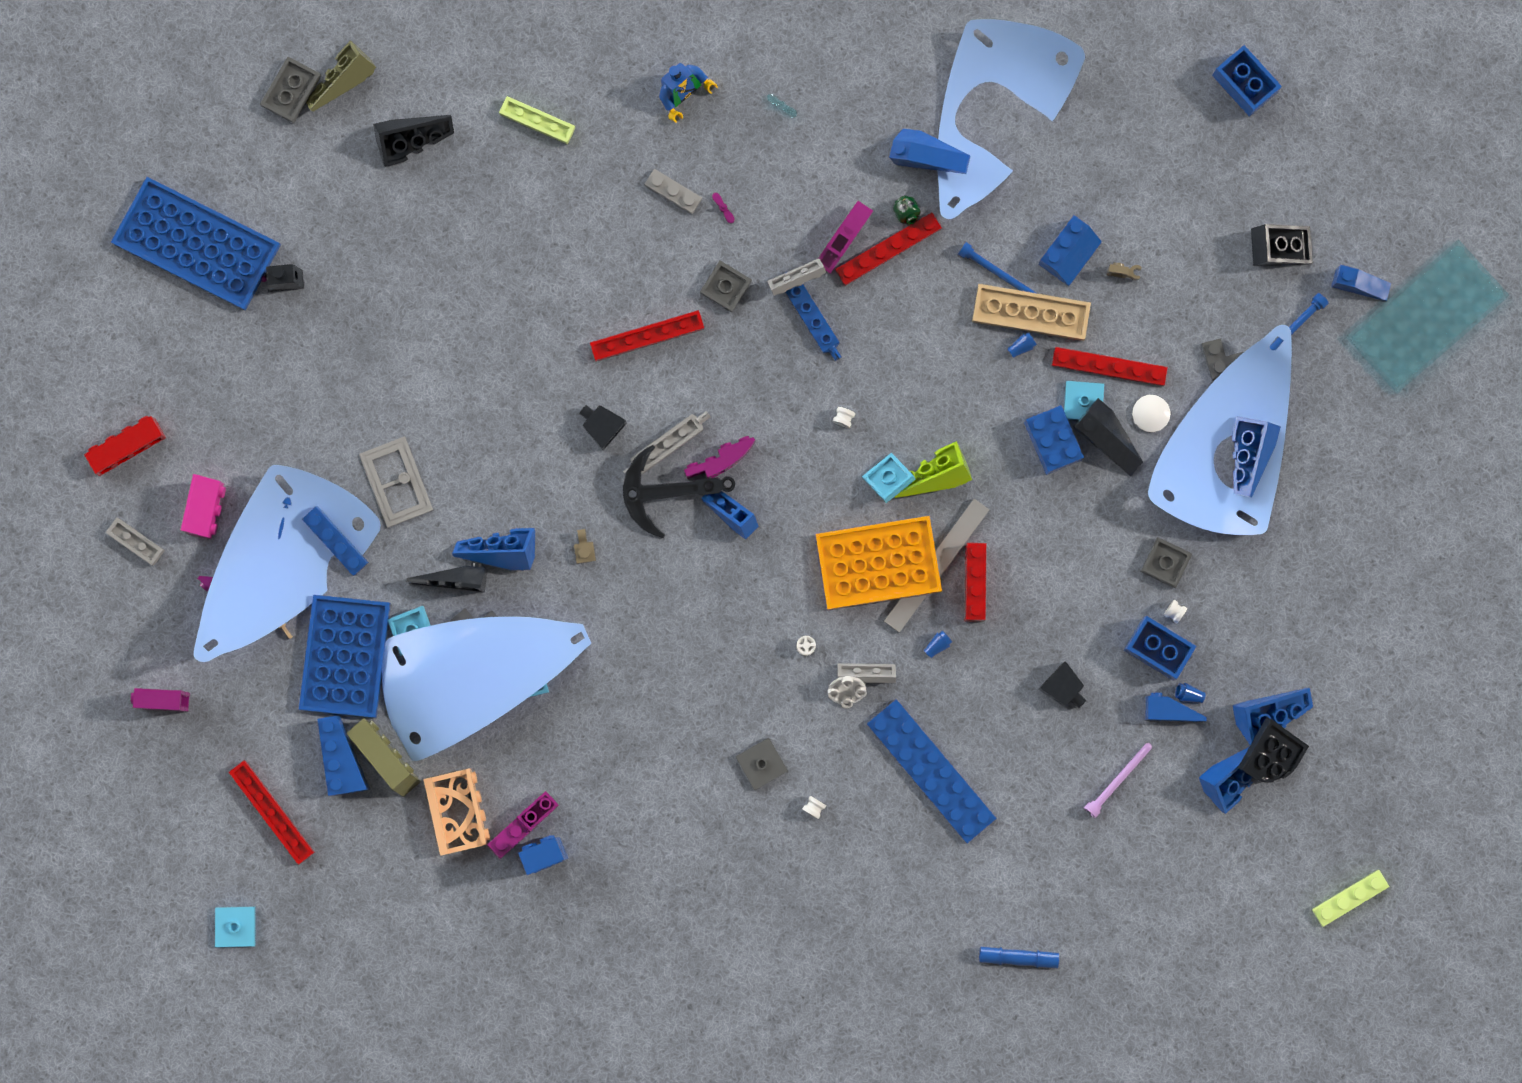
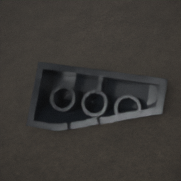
(403, 136)
(1107, 434)
(463, 578)

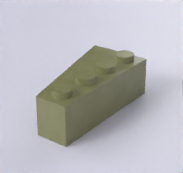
(383, 757)

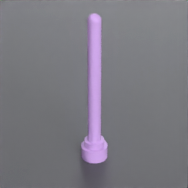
(1095, 806)

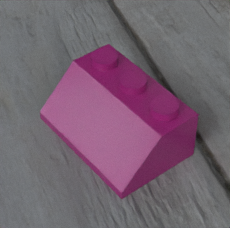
(203, 507)

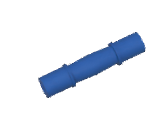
(1019, 957)

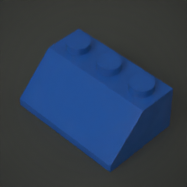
(1070, 251)

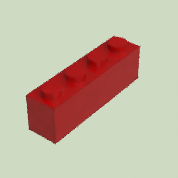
(124, 445)
(975, 582)

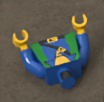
(680, 84)

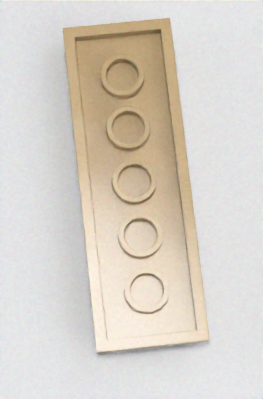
(1031, 312)

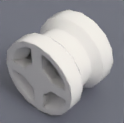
(843, 417)
(1175, 611)
(806, 642)
(814, 807)

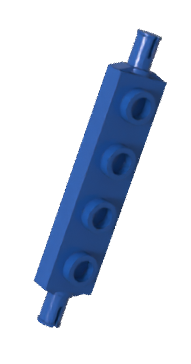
(814, 320)

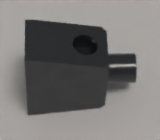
(283, 277)
(602, 424)
(1064, 686)

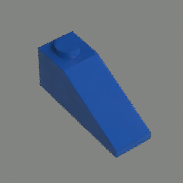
(1360, 283)
(732, 513)
(1167, 709)

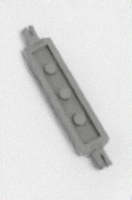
(674, 439)

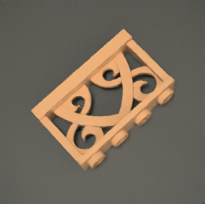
(436, 793)

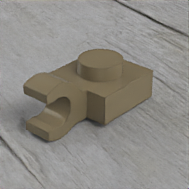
(1121, 271)
(584, 550)

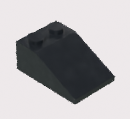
(1281, 245)

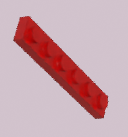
(888, 249)
(647, 335)
(1109, 366)
(271, 812)

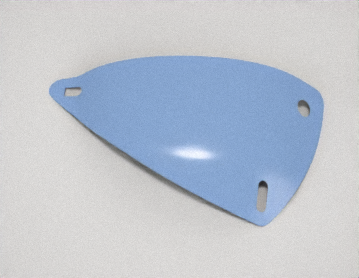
(1023, 63)
(1250, 388)
(269, 579)
(470, 675)

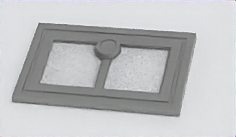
(396, 482)

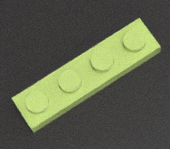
(537, 120)
(1350, 898)

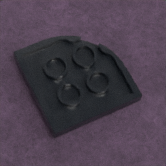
(1272, 753)

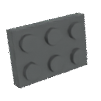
(290, 89)

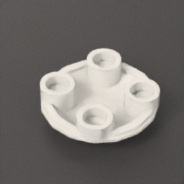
(1151, 413)
(847, 691)

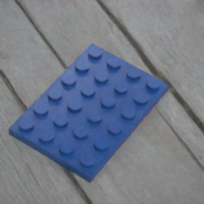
(344, 656)

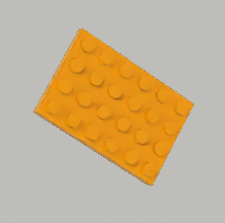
(878, 563)

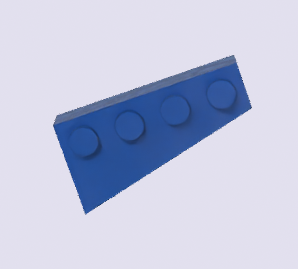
(339, 759)

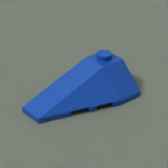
(923, 151)
(1253, 446)
(506, 552)
(1279, 707)
(1226, 782)

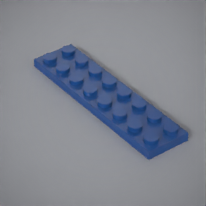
(931, 771)

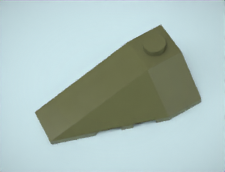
(350, 71)

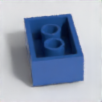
(1246, 80)
(1053, 440)
(1159, 648)
(543, 855)

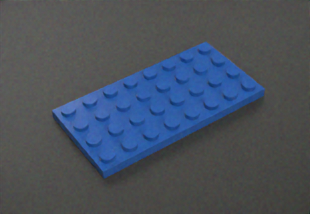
(195, 243)

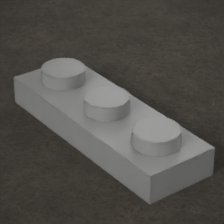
(673, 191)
(796, 277)
(135, 541)
(869, 672)

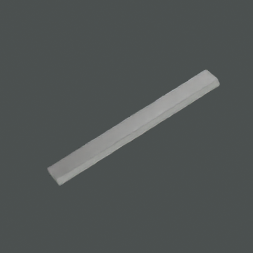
(945, 554)

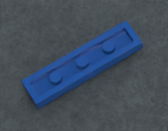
(335, 540)

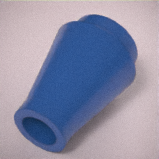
(1022, 345)
(938, 644)
(1188, 693)

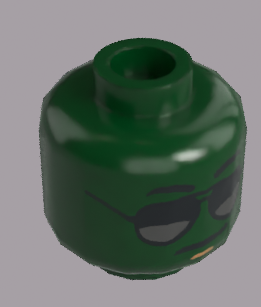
(906, 210)

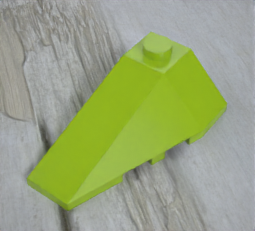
(941, 473)

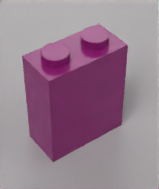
(160, 699)

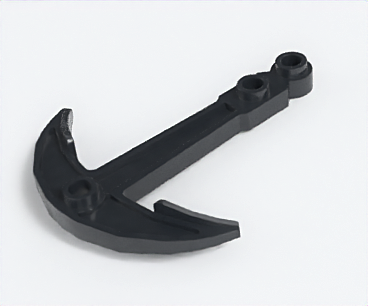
(659, 491)

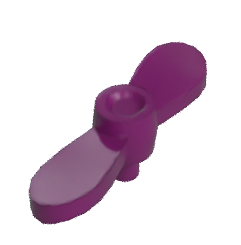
(723, 208)

